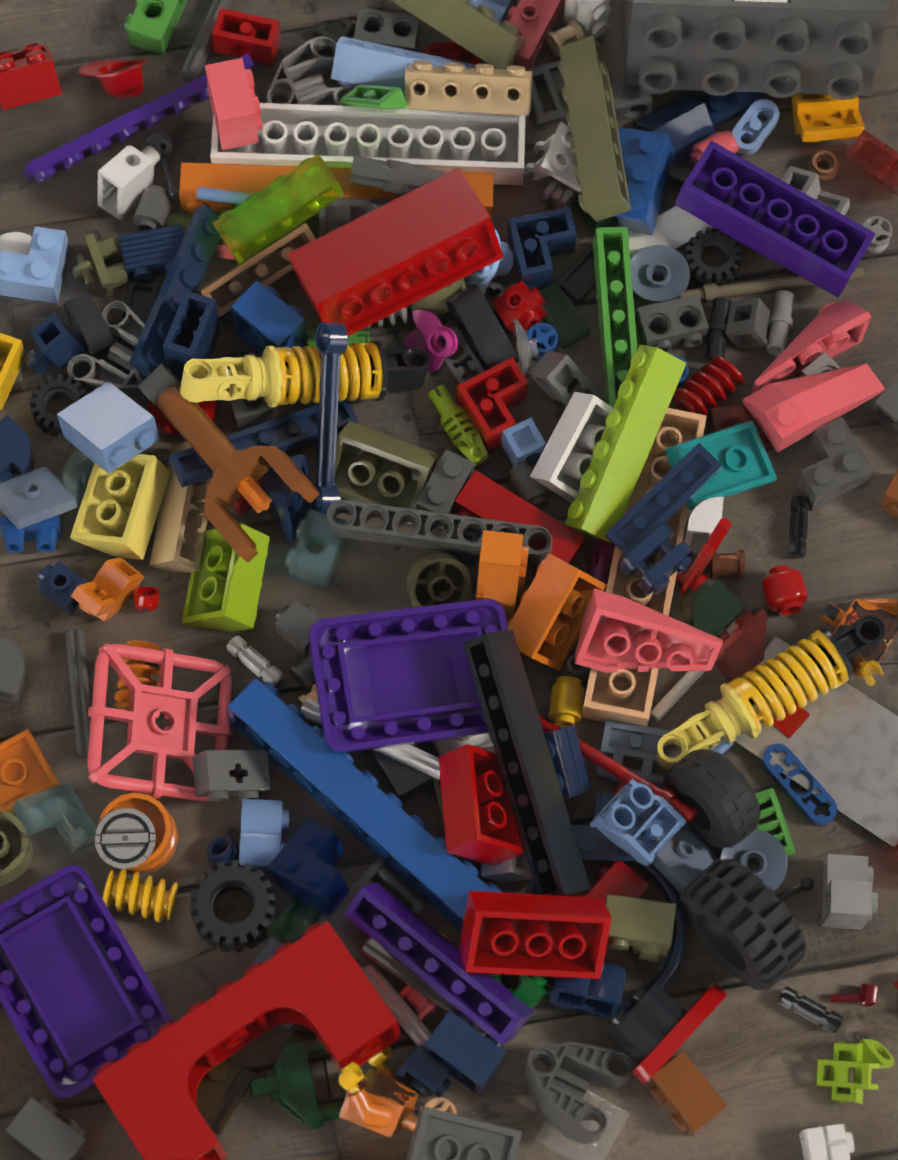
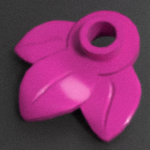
(429, 338)

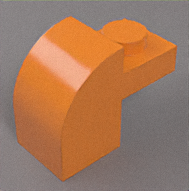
(109, 589)

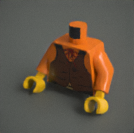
(883, 608)
(377, 1098)

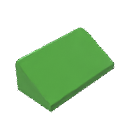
(375, 97)

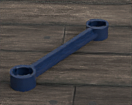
(331, 344)

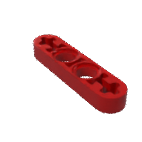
(679, 1033)

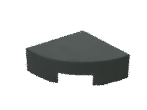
(335, 29)

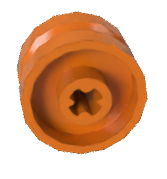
(163, 823)

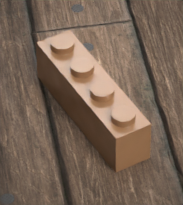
(263, 267)

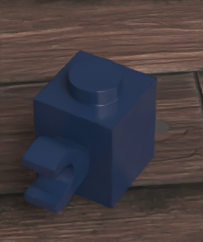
(55, 343)

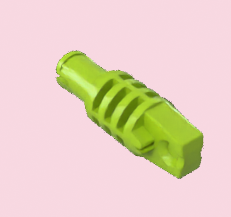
(459, 426)

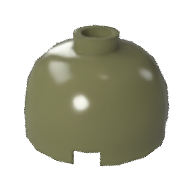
(438, 580)

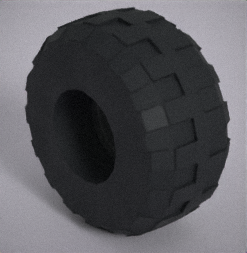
(719, 794)

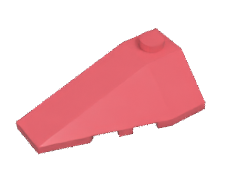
(831, 331)
(800, 405)
(632, 636)

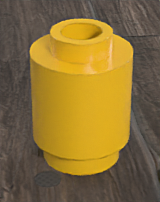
(566, 701)

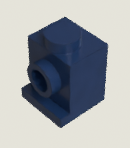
(60, 594)
(425, 1073)

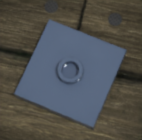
(34, 498)
(683, 858)

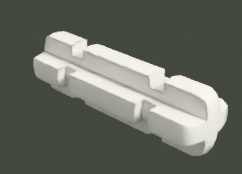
(254, 661)

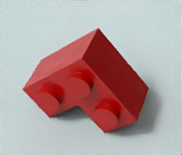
(488, 398)

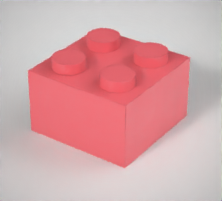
(234, 103)

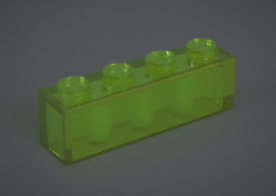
(278, 208)

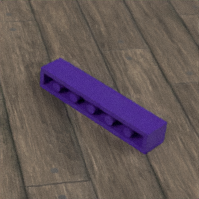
(437, 962)

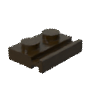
(222, 1093)

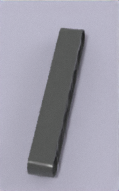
(425, 523)

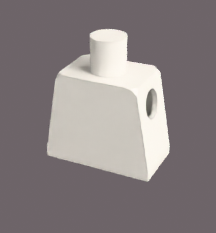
(125, 180)

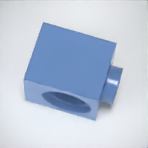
(523, 442)

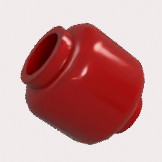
(784, 590)

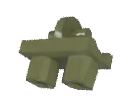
(100, 251)

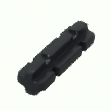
(798, 527)
(810, 1009)

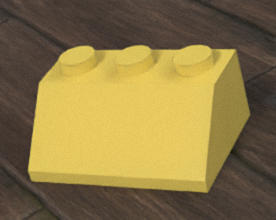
(122, 507)

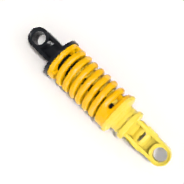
(294, 374)
(775, 688)

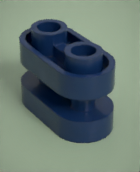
(655, 578)

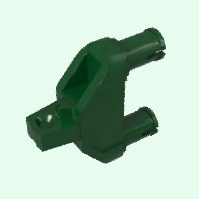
(292, 1083)

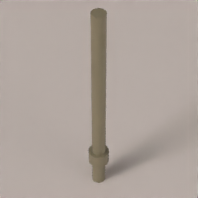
(712, 291)

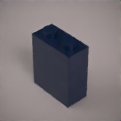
(191, 332)

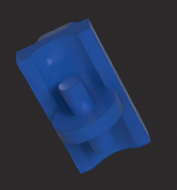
(44, 532)

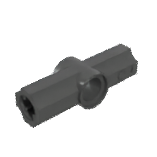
(390, 175)

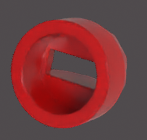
(146, 597)

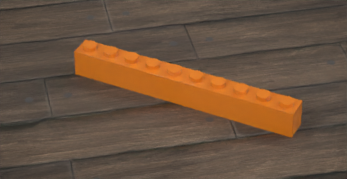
(258, 177)

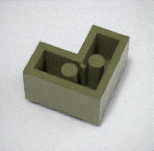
(641, 924)

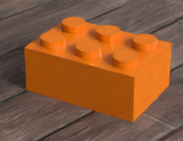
(552, 611)

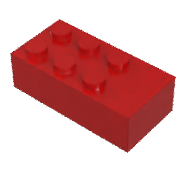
(534, 934)

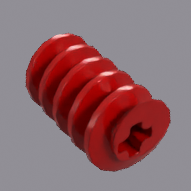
(706, 385)

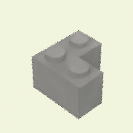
(847, 892)

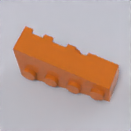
(502, 569)

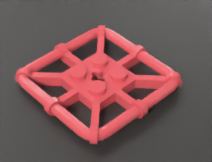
(145, 706)

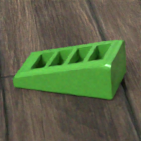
(768, 796)

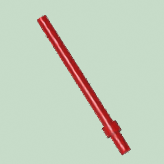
(626, 774)

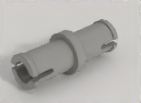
(780, 322)

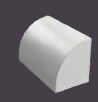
(702, 522)

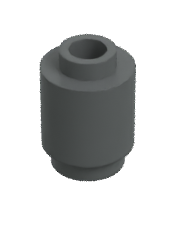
(152, 209)
(527, 487)

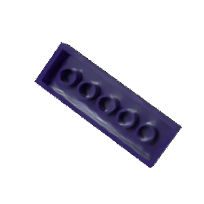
(774, 218)

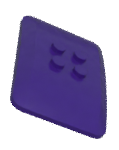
(400, 674)
(72, 981)

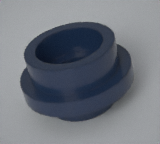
(222, 850)

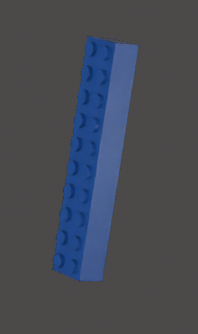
(356, 800)

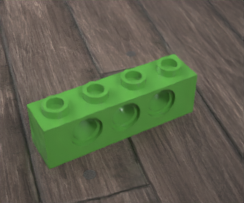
(156, 32)

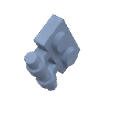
(635, 744)

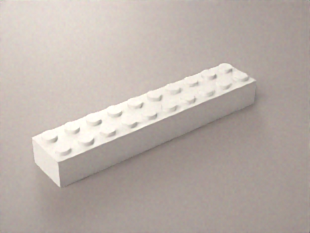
(412, 136)

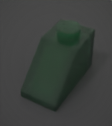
(715, 608)

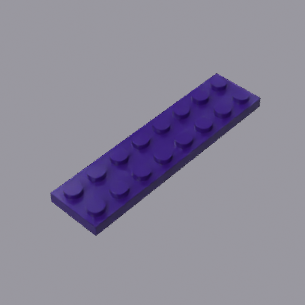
(121, 128)

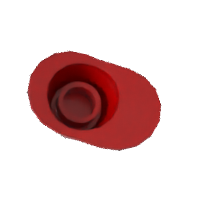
(117, 77)

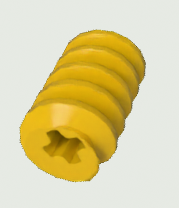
(140, 895)

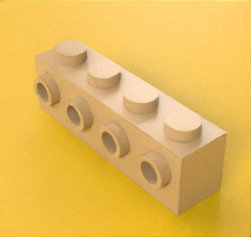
(468, 89)

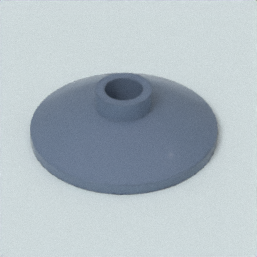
(662, 262)
(767, 851)

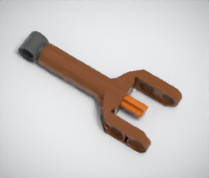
(233, 469)

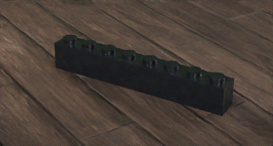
(526, 764)

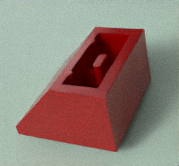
(27, 76)

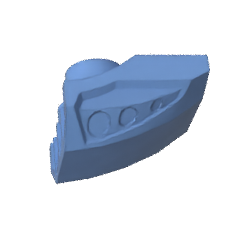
(638, 821)

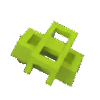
(863, 1058)

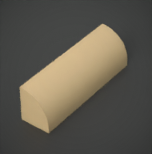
(180, 524)

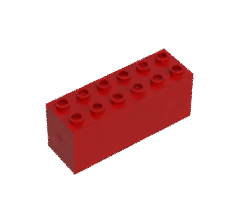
(397, 253)

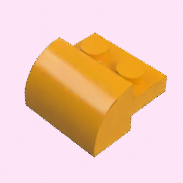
(826, 118)

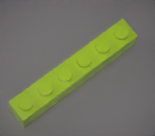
(625, 442)

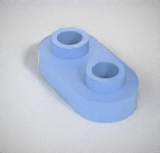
(753, 129)

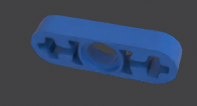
(808, 809)

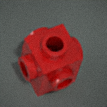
(521, 304)

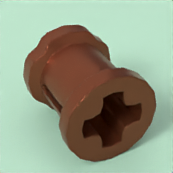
(727, 564)

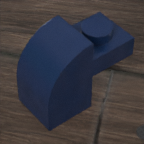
(15, 450)

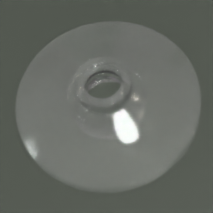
(525, 347)

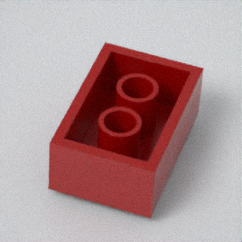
(477, 807)

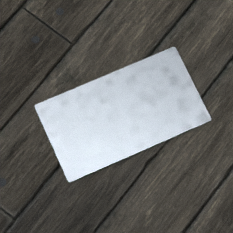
(848, 750)

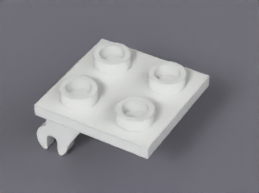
(557, 158)

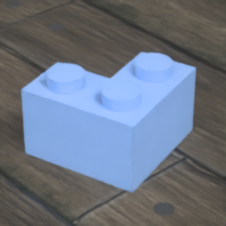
(38, 273)

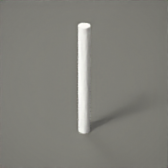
(679, 689)

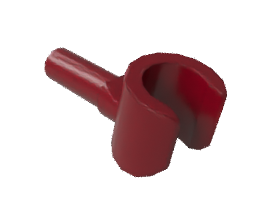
(866, 997)

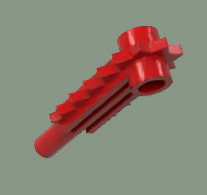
(692, 576)

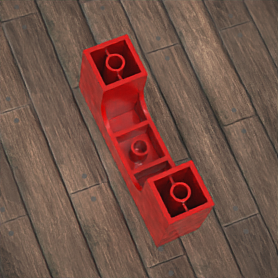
(303, 985)

